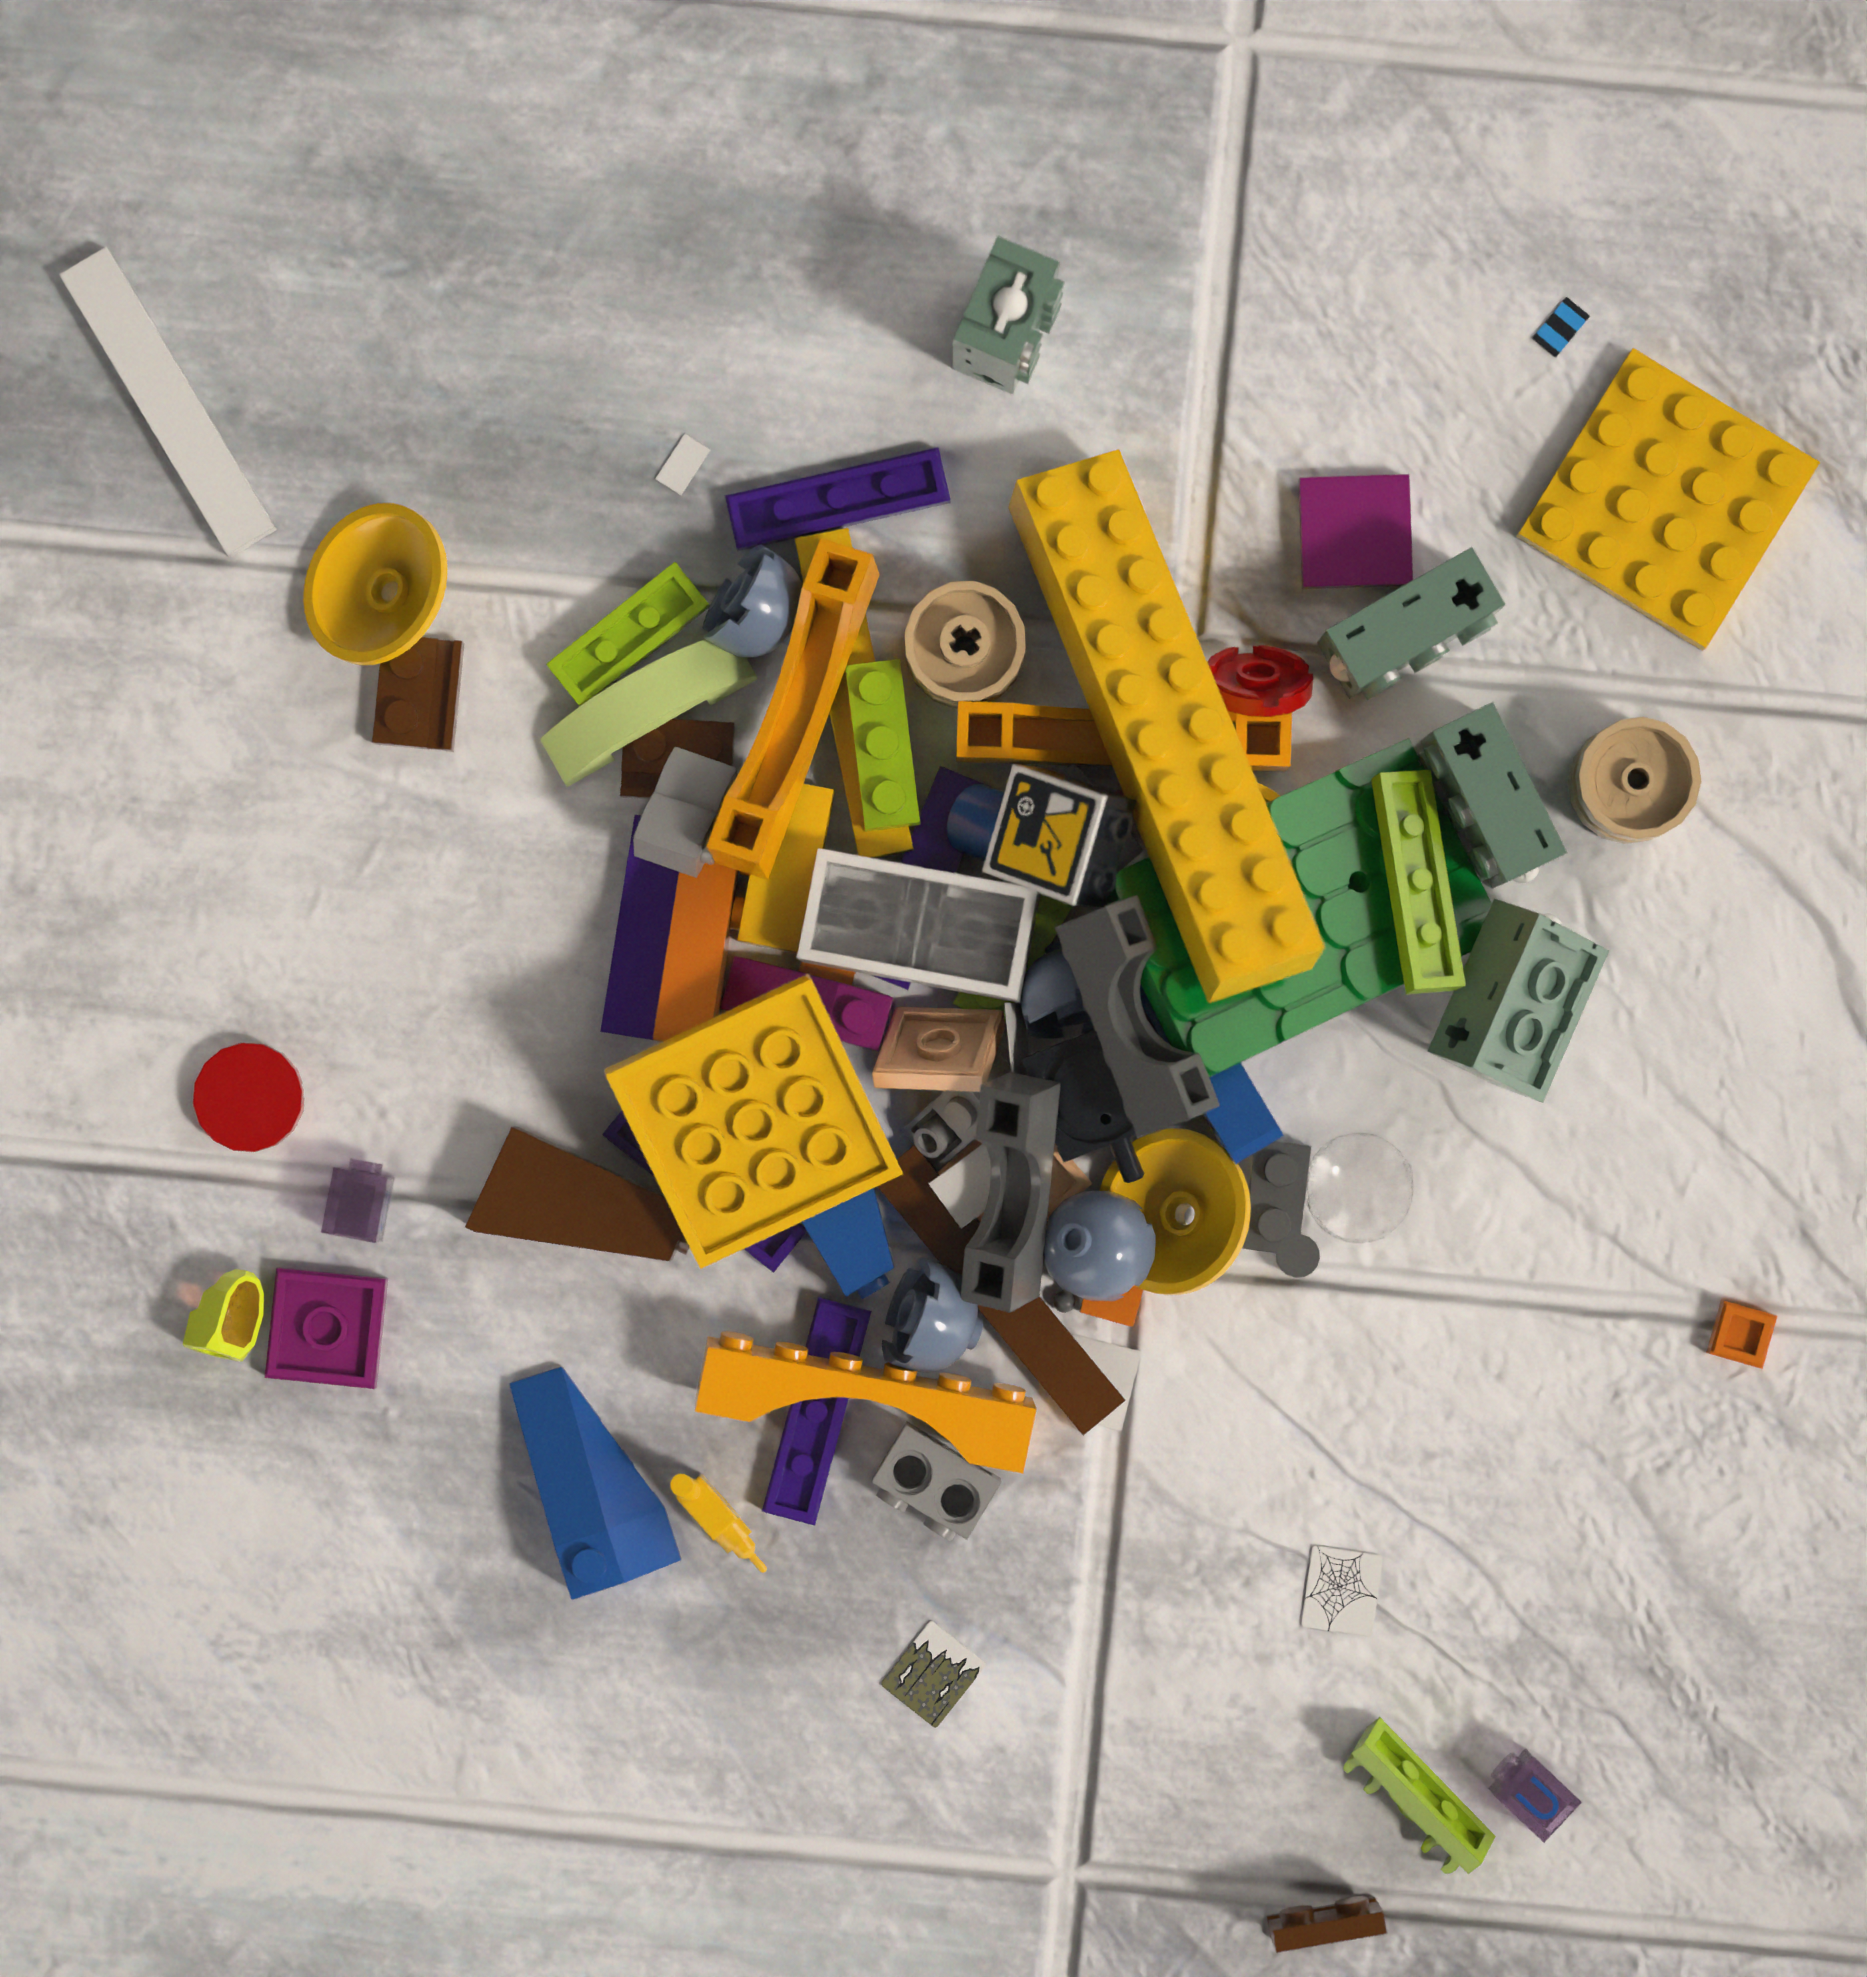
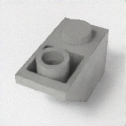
(949, 1121)

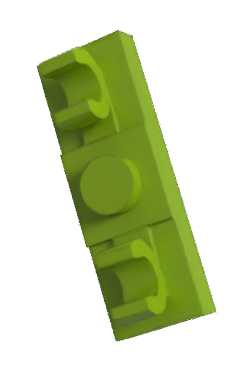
(1421, 1797)

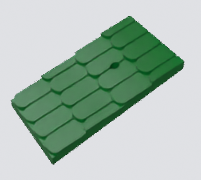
(1341, 869)

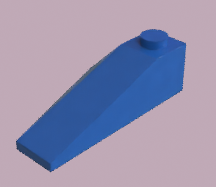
(594, 1499)

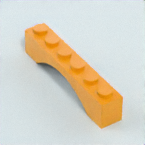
(819, 648)
(1069, 735)
(752, 1380)

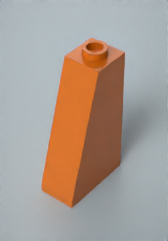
(696, 950)

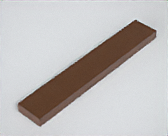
(1031, 1329)

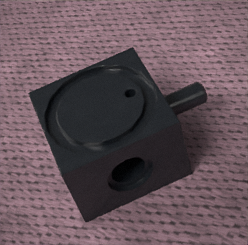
(1089, 1102)

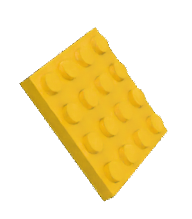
(1668, 499)
(753, 1121)

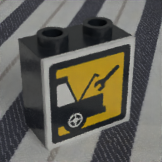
(1059, 836)

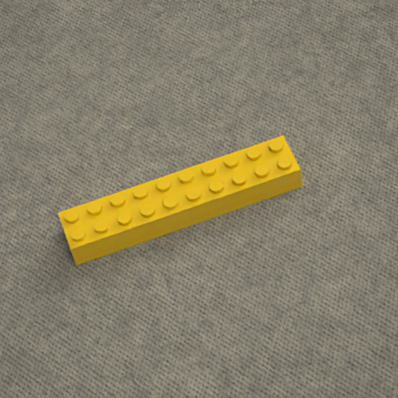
(1165, 726)

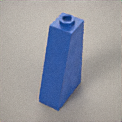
(1242, 1119)
(854, 1244)

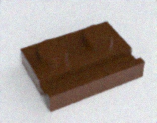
(420, 696)
(647, 755)
(1327, 1924)

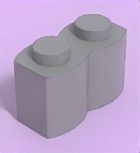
(683, 812)

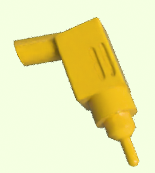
(715, 1516)

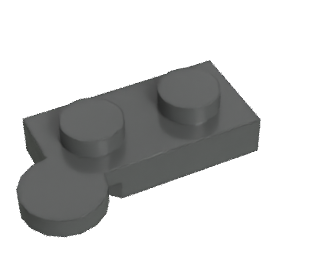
(1278, 1208)

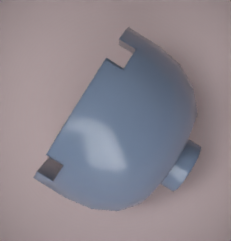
(757, 608)
(1052, 996)
(1098, 1245)
(930, 1319)

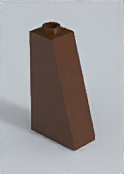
(570, 1201)

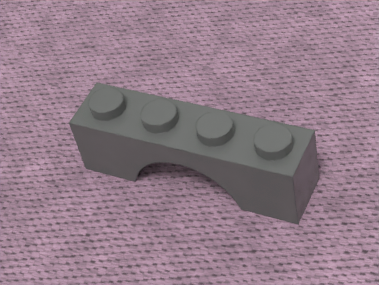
(1107, 960)
(1008, 1248)

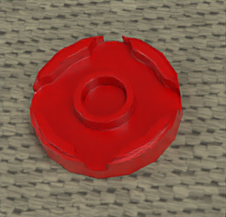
(1261, 682)
(248, 1097)

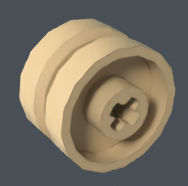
(969, 612)
(1601, 786)

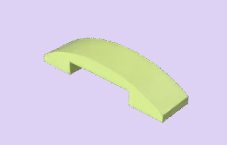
(641, 704)

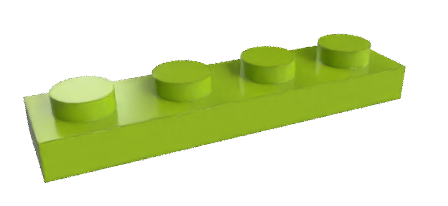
(1418, 882)

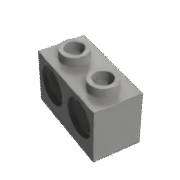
(943, 1469)

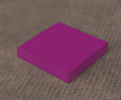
(1355, 531)
(326, 1328)

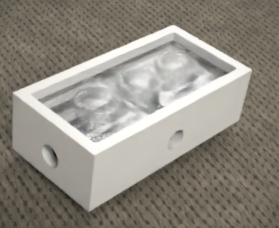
(918, 925)

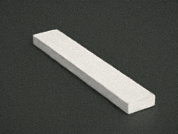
(168, 402)

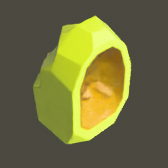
(227, 1317)

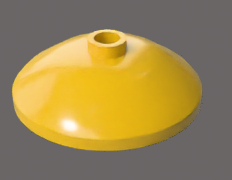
(357, 575)
(1183, 1172)

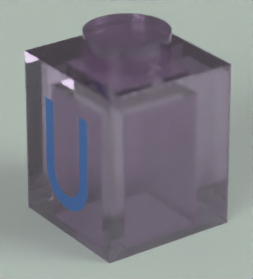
(358, 1201)
(1533, 1793)

